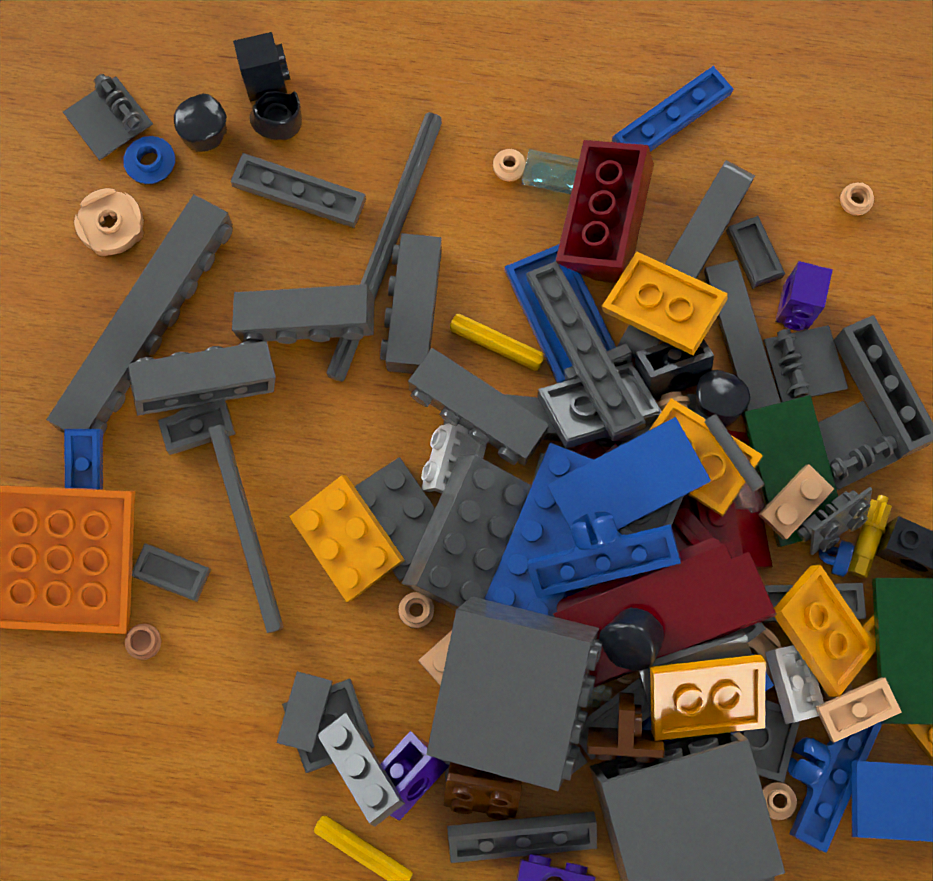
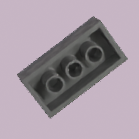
(467, 533)

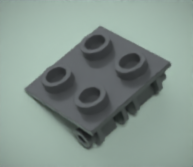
(107, 116)
(805, 363)
(855, 444)
(844, 512)

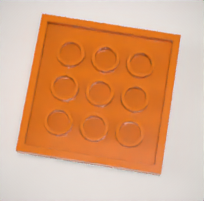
(66, 558)

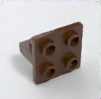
(627, 738)
(481, 792)

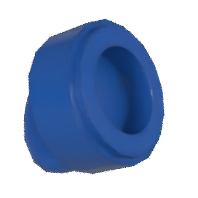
(842, 560)

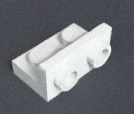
(447, 444)
(794, 684)

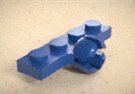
(602, 555)
(827, 782)

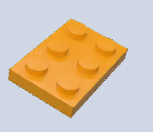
(665, 303)
(724, 476)
(346, 538)
(824, 630)
(707, 697)

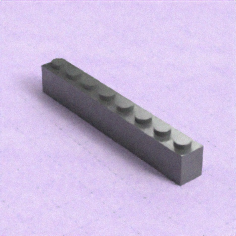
(143, 317)

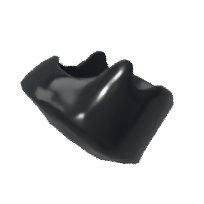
(277, 115)
(201, 122)
(722, 395)
(632, 639)

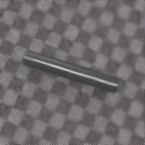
(734, 453)

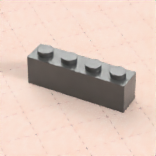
(413, 302)
(304, 314)
(201, 377)
(885, 386)
(477, 407)

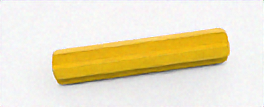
(497, 342)
(361, 850)

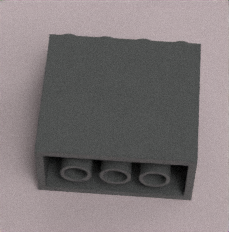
(514, 692)
(689, 813)

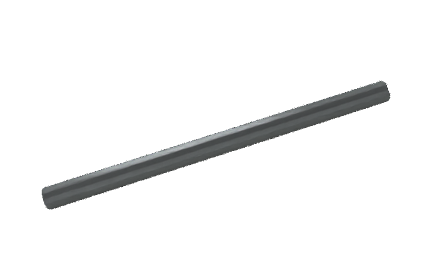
(390, 232)

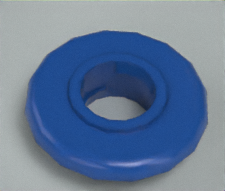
(154, 172)

